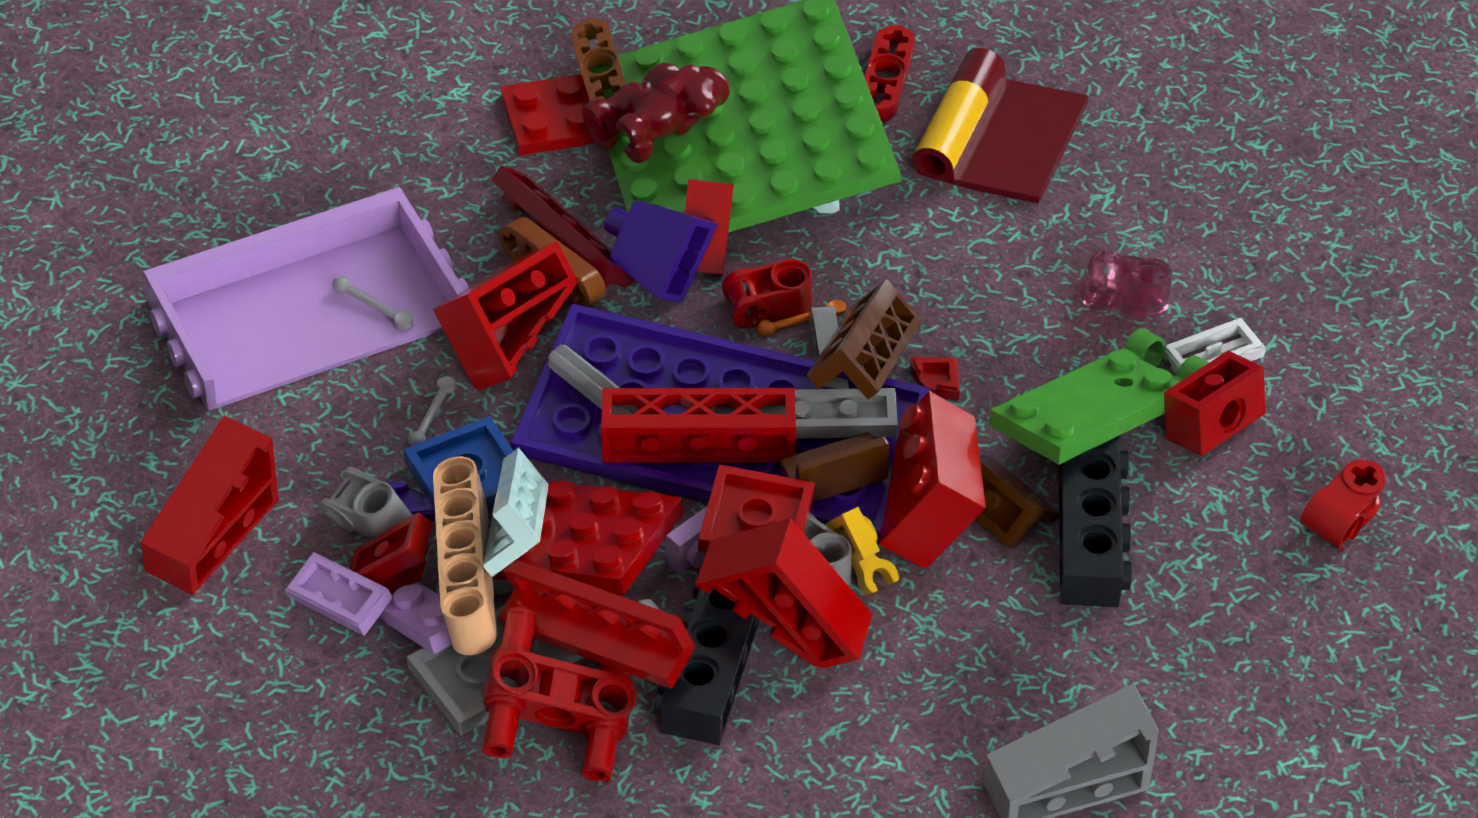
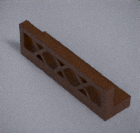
(862, 330)

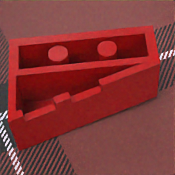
(504, 312)
(933, 481)
(212, 507)
(789, 588)

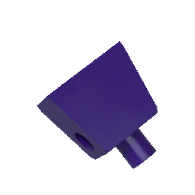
(659, 246)

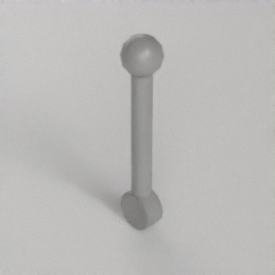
(402, 320)
(444, 385)

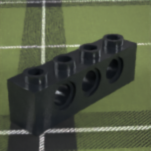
(1092, 527)
(710, 680)

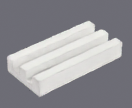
(1247, 346)

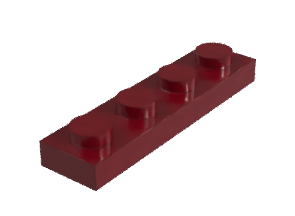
(547, 213)

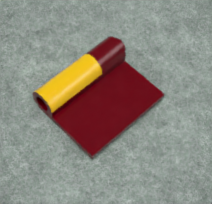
(997, 131)

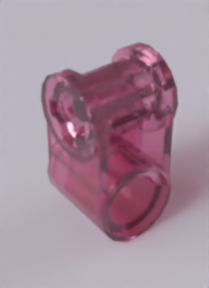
(1131, 284)

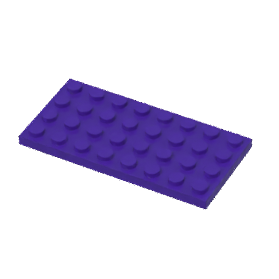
(634, 353)

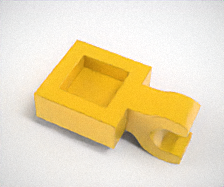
(863, 539)

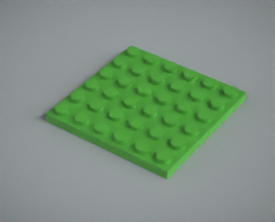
(790, 131)

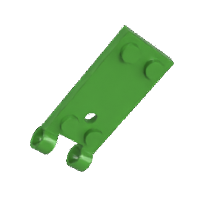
(1093, 400)

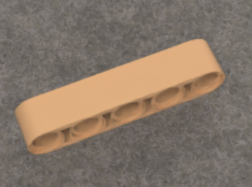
(461, 548)

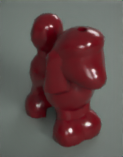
(660, 105)

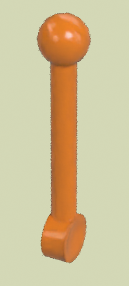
(767, 328)

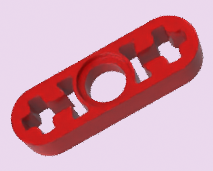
(883, 61)

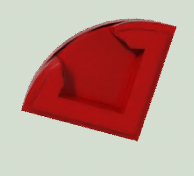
(938, 374)

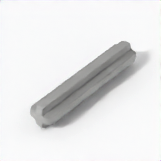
(584, 377)

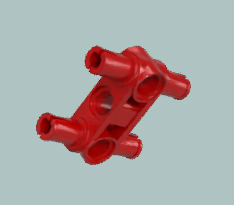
(554, 696)

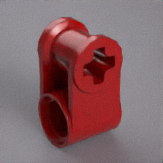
(771, 292)
(1345, 503)

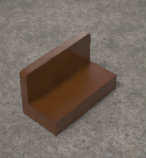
(840, 465)
(1009, 504)

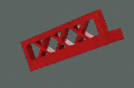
(698, 432)
(600, 624)

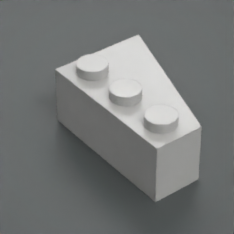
(1076, 761)

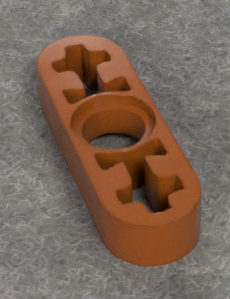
(605, 54)
(524, 236)

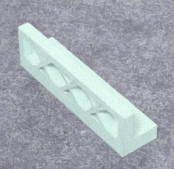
(516, 512)

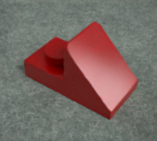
(395, 555)

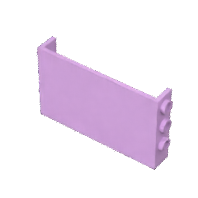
(267, 302)

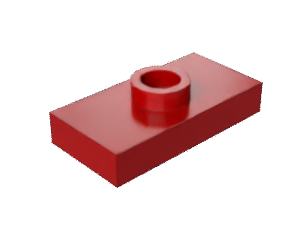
(713, 203)

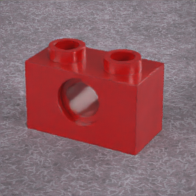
(1214, 403)

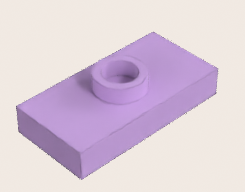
(339, 593)

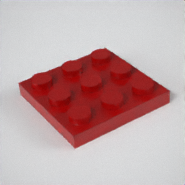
(601, 533)

